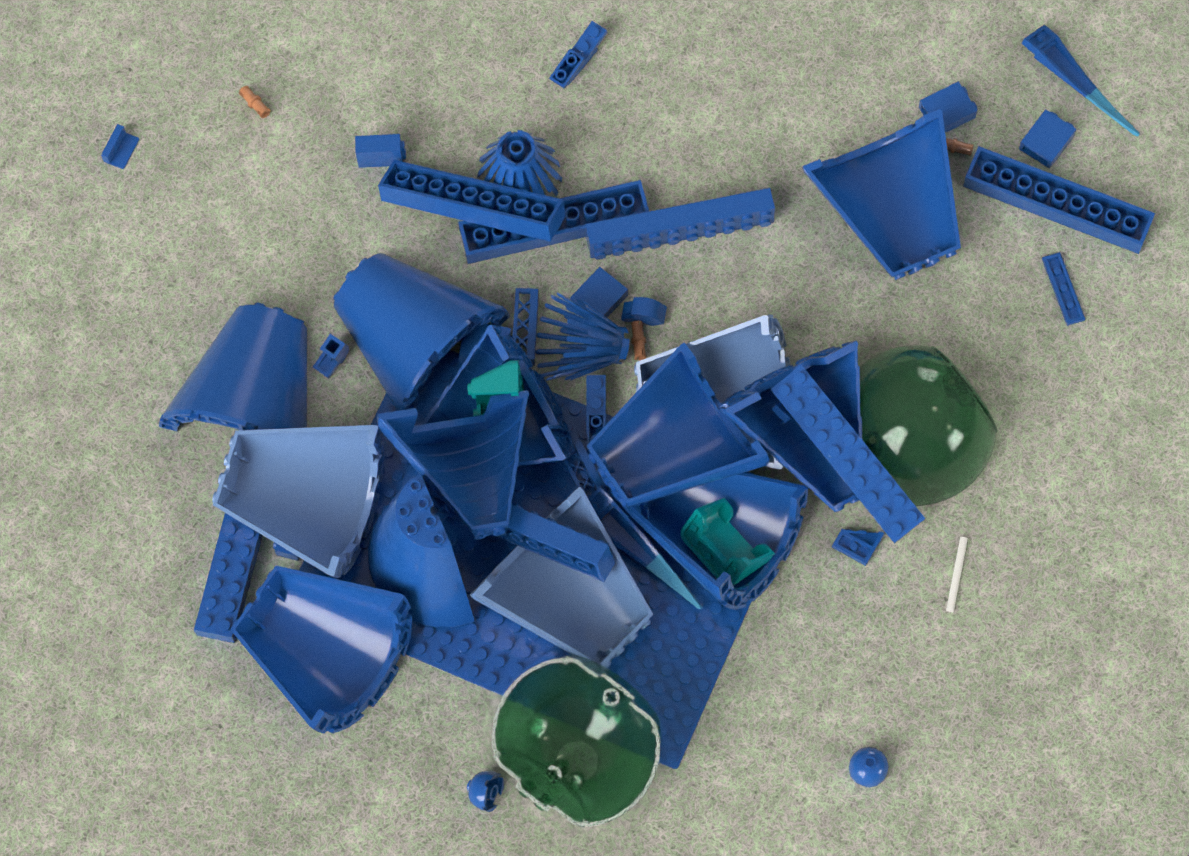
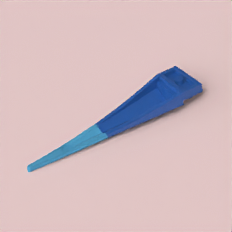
(1054, 55)
(633, 541)

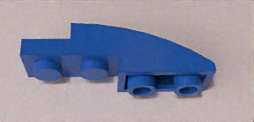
(579, 55)
(595, 405)

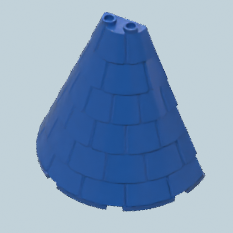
(839, 378)
(544, 434)
(466, 459)

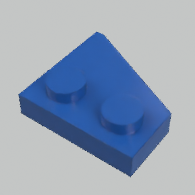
(857, 544)

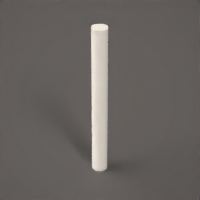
(957, 574)

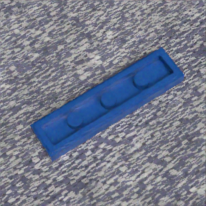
(1063, 289)

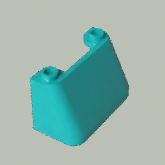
(498, 381)
(720, 544)

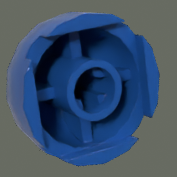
(868, 767)
(485, 786)

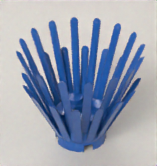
(518, 160)
(599, 338)

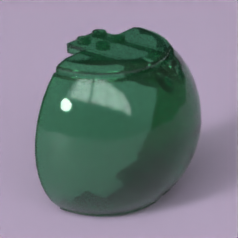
(924, 422)
(577, 740)

